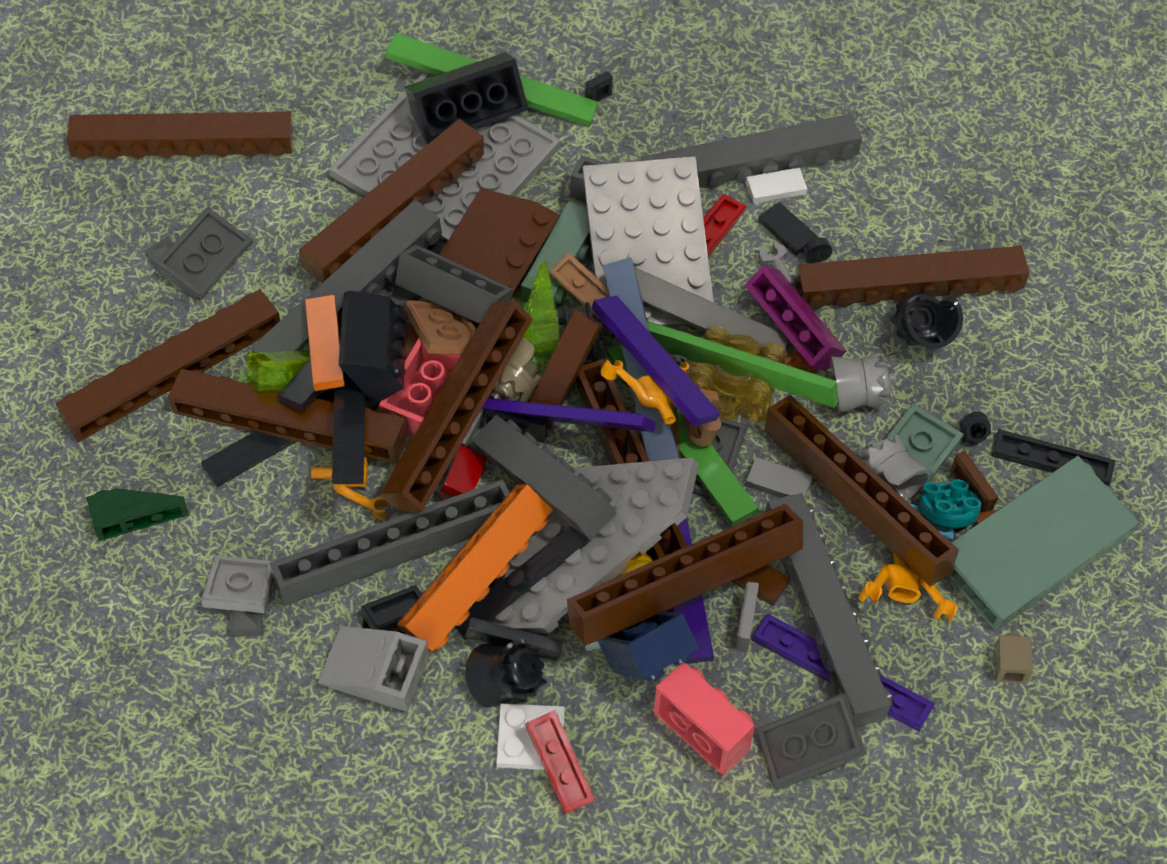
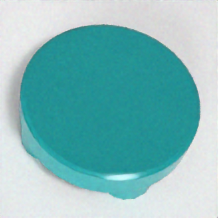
(949, 503)

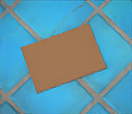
(439, 327)

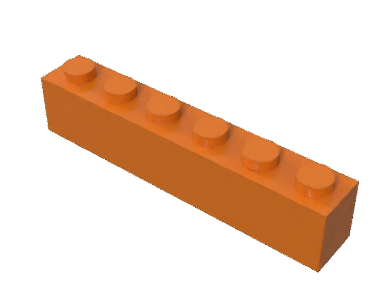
(476, 566)

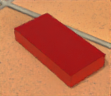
(464, 472)

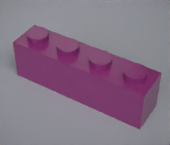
(795, 317)

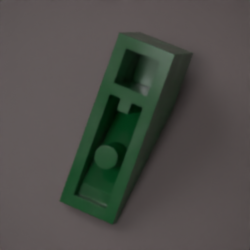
(126, 511)

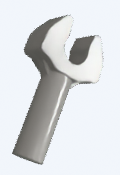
(776, 261)

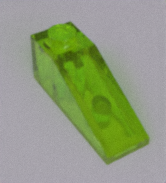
(540, 306)
(274, 369)

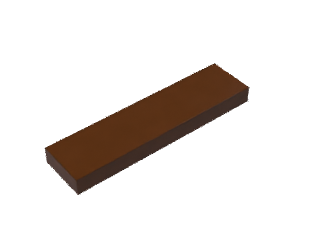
(566, 361)

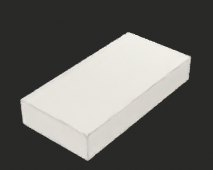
(776, 185)

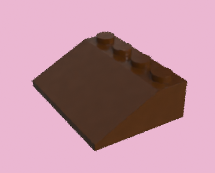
(500, 237)

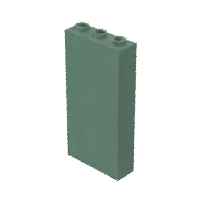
(1039, 542)

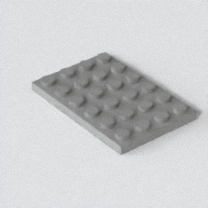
(652, 216)

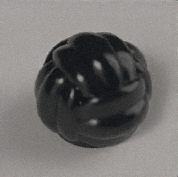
(975, 427)

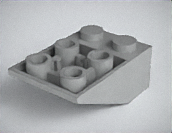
(376, 665)

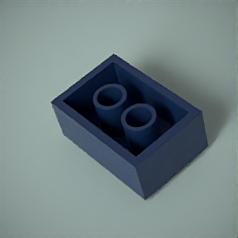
(649, 646)

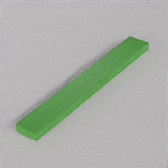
(537, 94)
(742, 363)
(712, 470)

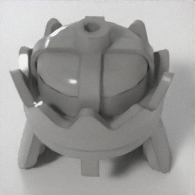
(862, 381)
(896, 467)

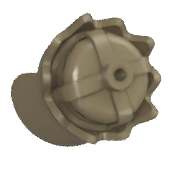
(519, 375)

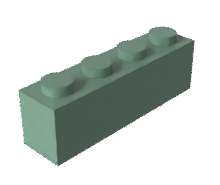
(568, 235)

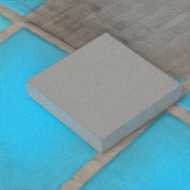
(238, 584)

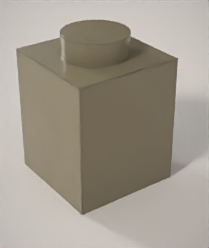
(1013, 659)

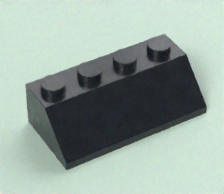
(472, 93)
(373, 343)

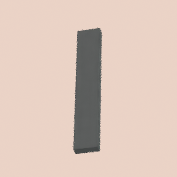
(701, 312)

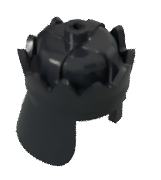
(927, 320)
(504, 672)

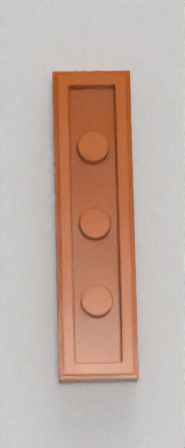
(324, 342)

